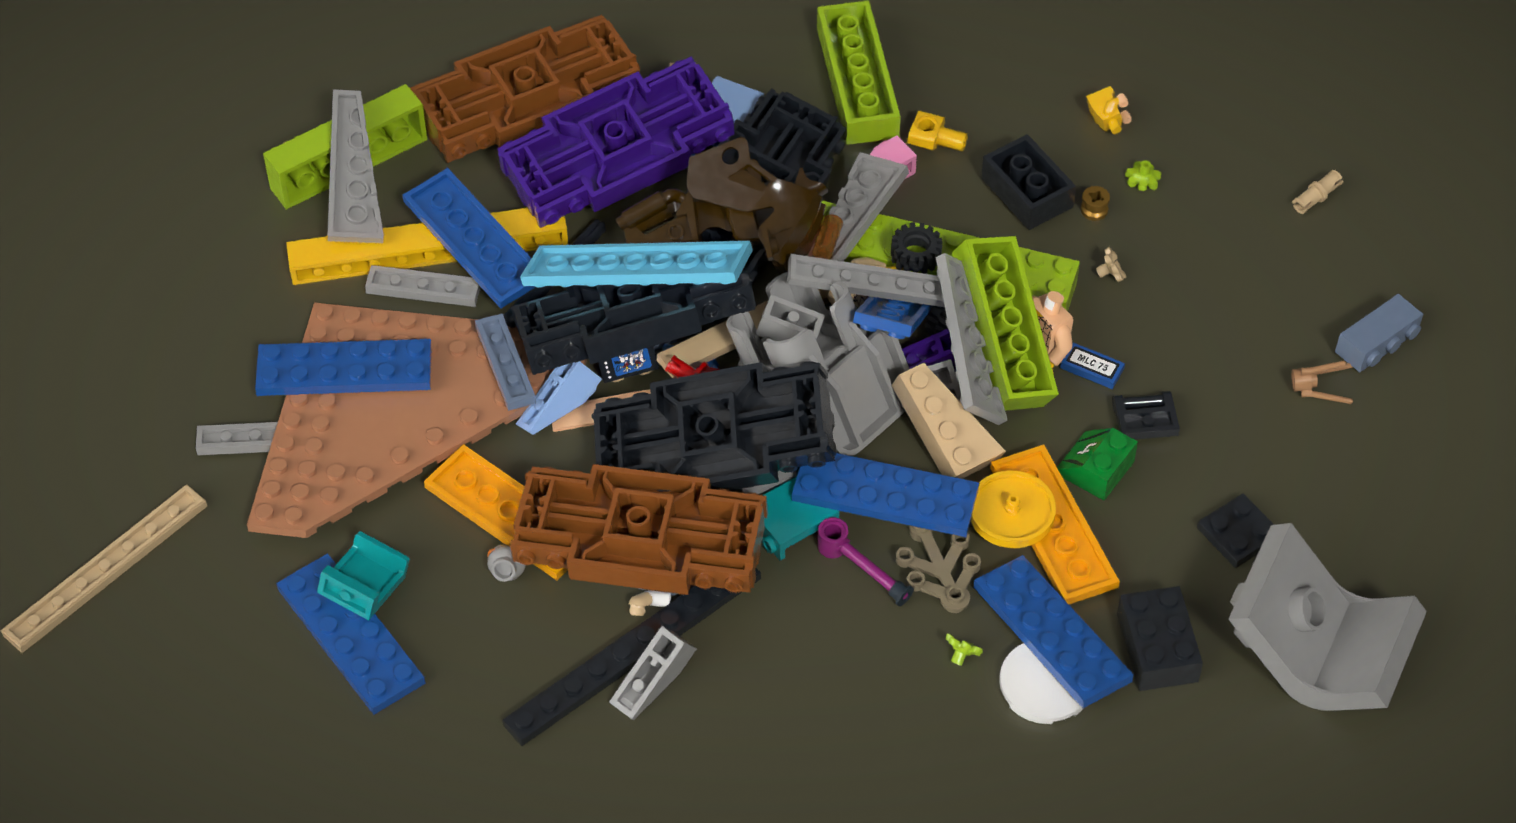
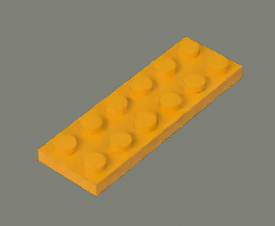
(481, 495)
(1070, 548)

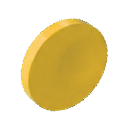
(1013, 509)

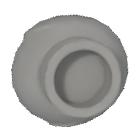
(502, 565)

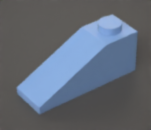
(560, 394)

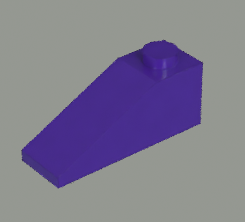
(930, 350)

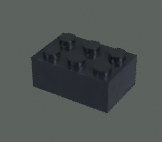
(1028, 182)
(1159, 638)

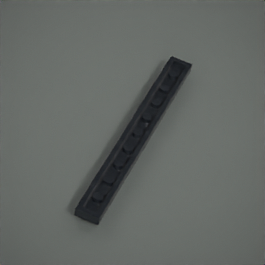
(612, 662)

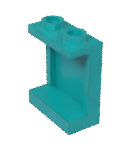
(790, 520)
(364, 576)

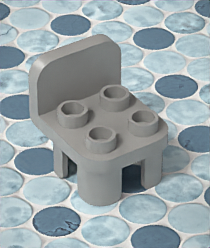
(857, 361)

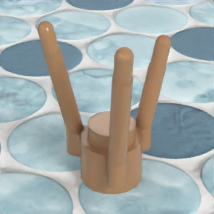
(1306, 378)

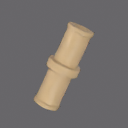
(1317, 191)

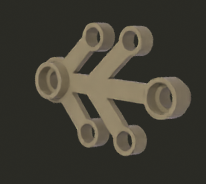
(940, 569)

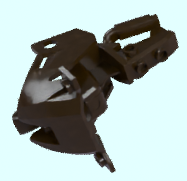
(725, 196)

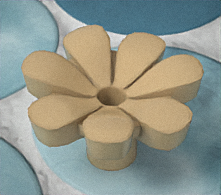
(1111, 266)

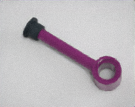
(837, 547)

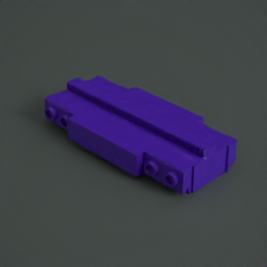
(616, 141)

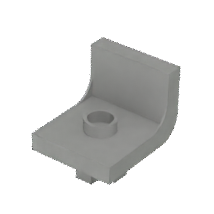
(1317, 636)

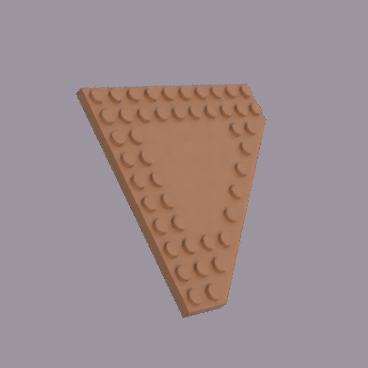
(356, 445)

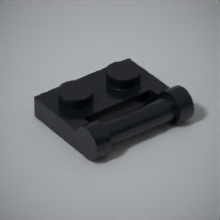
(1146, 422)

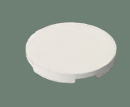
(1034, 690)

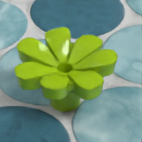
(1143, 175)
(962, 649)

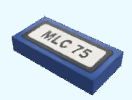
(1092, 366)

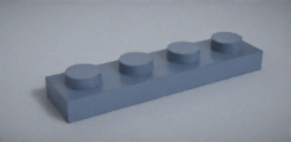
(505, 362)

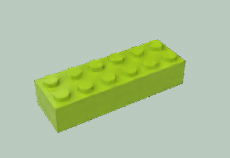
(858, 72)
(303, 163)
(1008, 321)

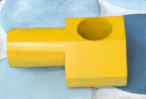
(929, 132)

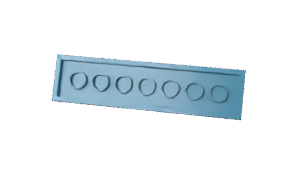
(637, 264)

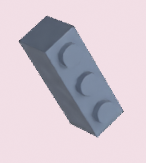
(1379, 333)

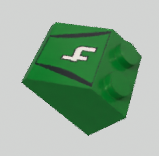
(1099, 461)

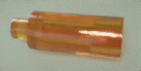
(827, 237)

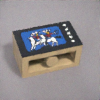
(628, 365)

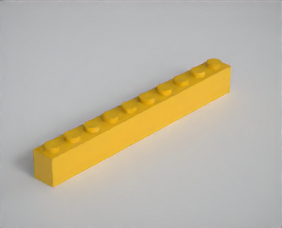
(405, 248)

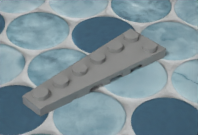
(352, 188)
(864, 196)
(967, 342)

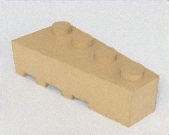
(948, 431)

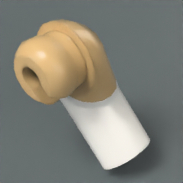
(648, 598)

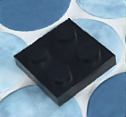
(1236, 529)

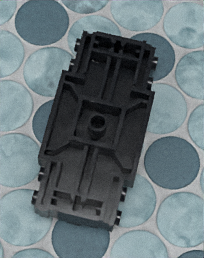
(782, 139)
(621, 319)
(722, 425)

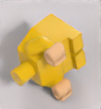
(1105, 110)

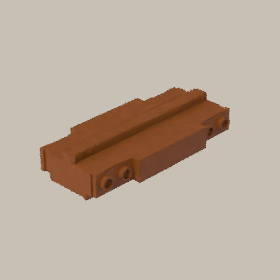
(514, 84)
(629, 534)

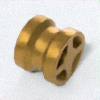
(1095, 203)

